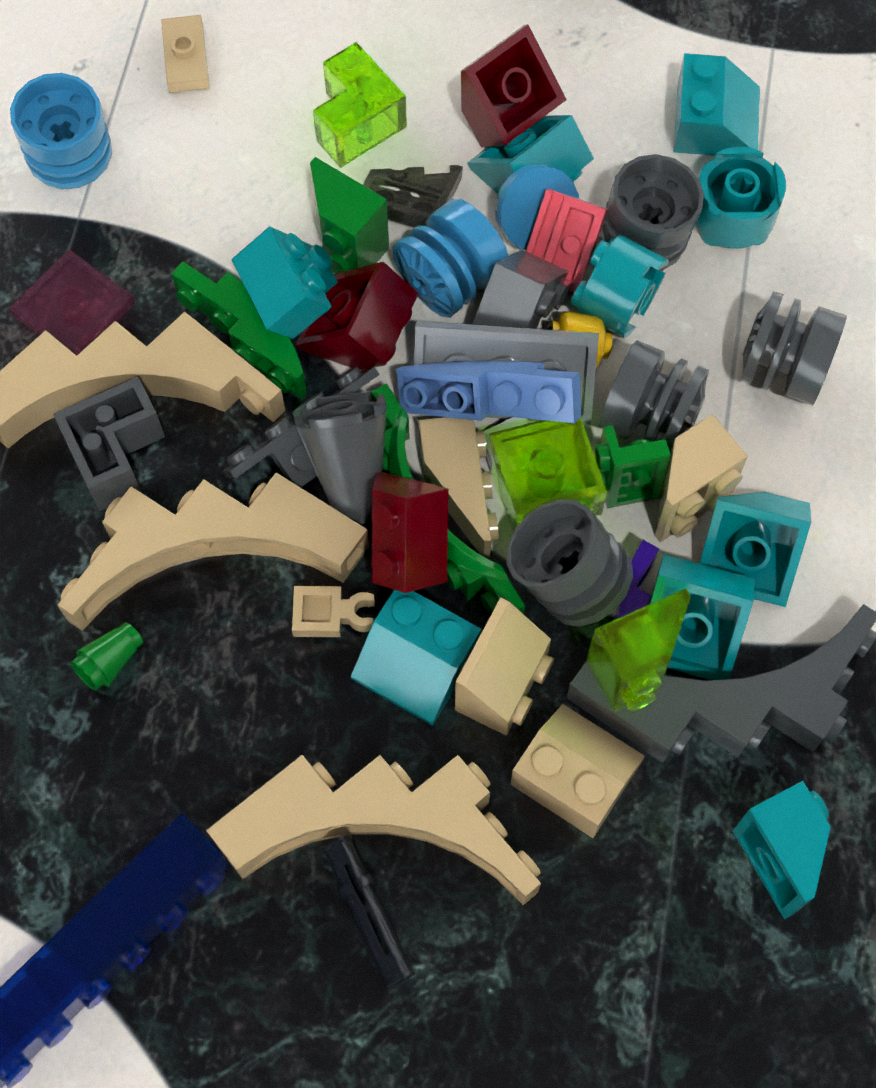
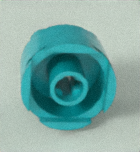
(739, 198)
(621, 283)

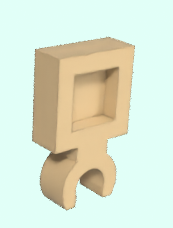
(321, 611)

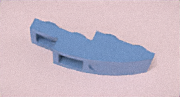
(490, 388)

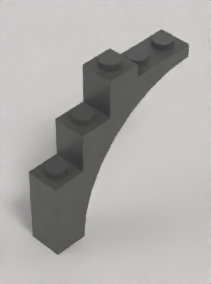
(733, 712)

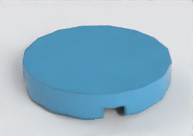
(522, 198)

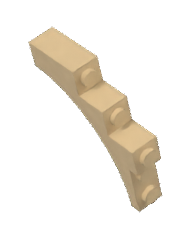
(209, 523)
(443, 810)

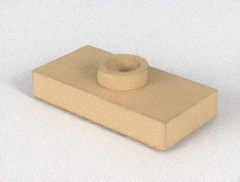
(185, 53)

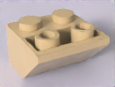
(700, 468)

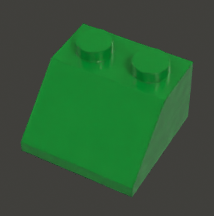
(349, 218)

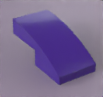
(642, 564)

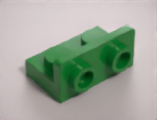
(633, 471)

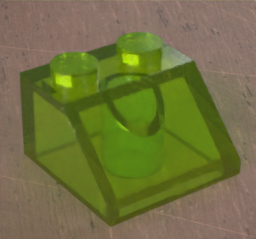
(546, 464)
(636, 650)

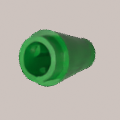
(105, 657)

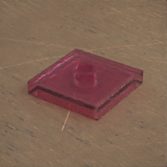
(72, 303)

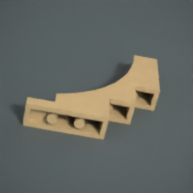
(178, 363)

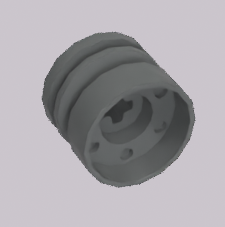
(655, 205)
(793, 348)
(652, 397)
(569, 562)

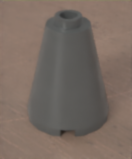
(345, 448)

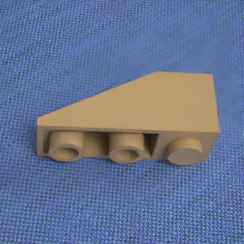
(452, 461)

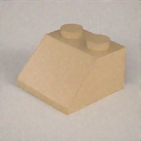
(503, 669)
(576, 769)

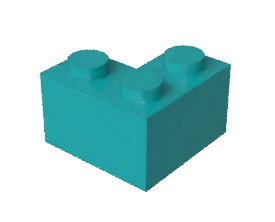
(286, 280)

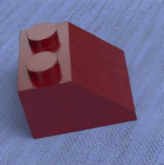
(508, 89)
(364, 318)
(408, 533)

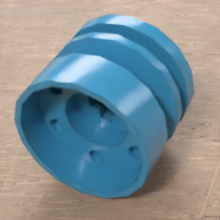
(61, 130)
(450, 256)

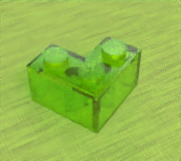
(362, 106)

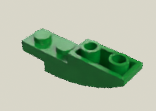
(235, 314)

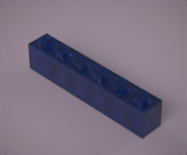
(102, 941)

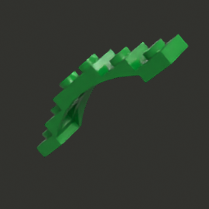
(465, 567)

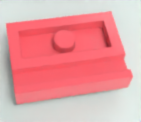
(567, 234)

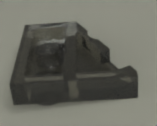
(412, 193)

